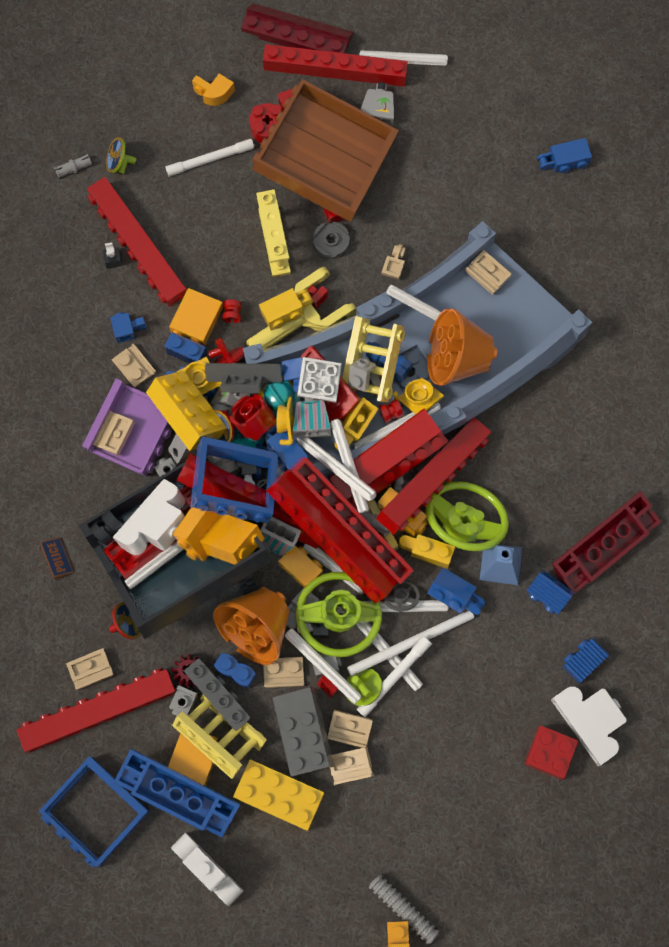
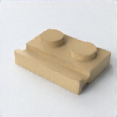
(488, 272)
(134, 366)
(114, 433)
(90, 669)
(284, 673)
(350, 728)
(351, 766)

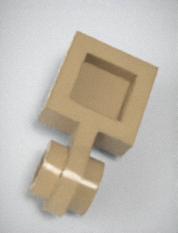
(393, 265)

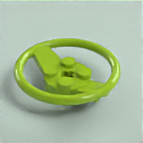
(465, 522)
(326, 613)

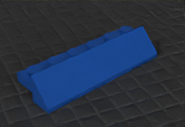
(176, 793)

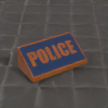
(56, 558)

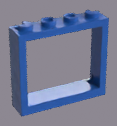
(241, 454)
(63, 832)

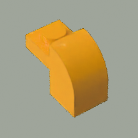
(216, 92)
(398, 934)

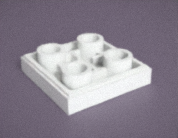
(319, 379)

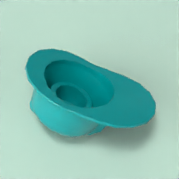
(279, 393)

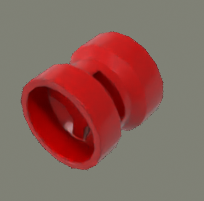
(232, 310)
(391, 411)

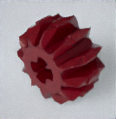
(180, 670)

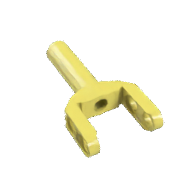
(309, 319)

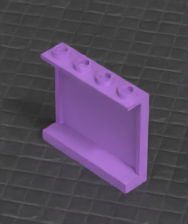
(146, 436)

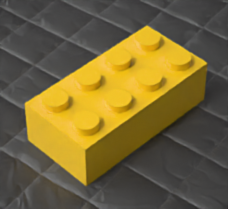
(185, 409)
(278, 795)

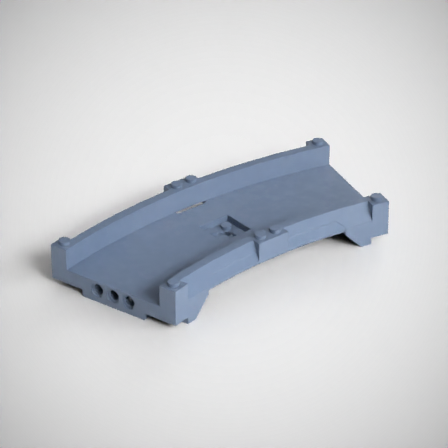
(522, 317)

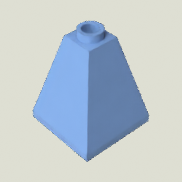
(501, 564)

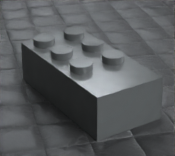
(303, 732)

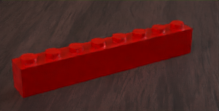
(335, 65)
(136, 241)
(433, 476)
(228, 486)
(351, 519)
(331, 536)
(96, 711)

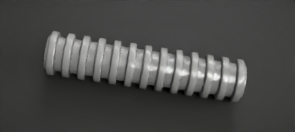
(404, 909)

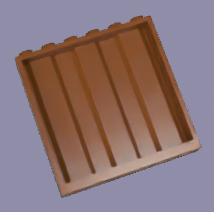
(324, 149)

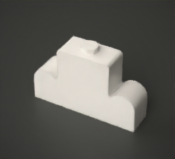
(153, 520)
(592, 720)
(207, 869)

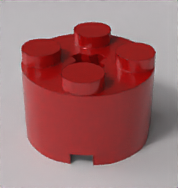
(260, 117)
(252, 416)

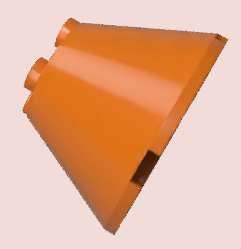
(458, 348)
(254, 624)

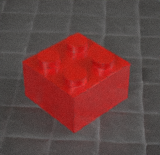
(550, 752)

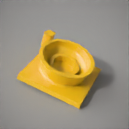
(197, 375)
(419, 395)
(285, 421)

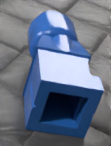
(403, 365)

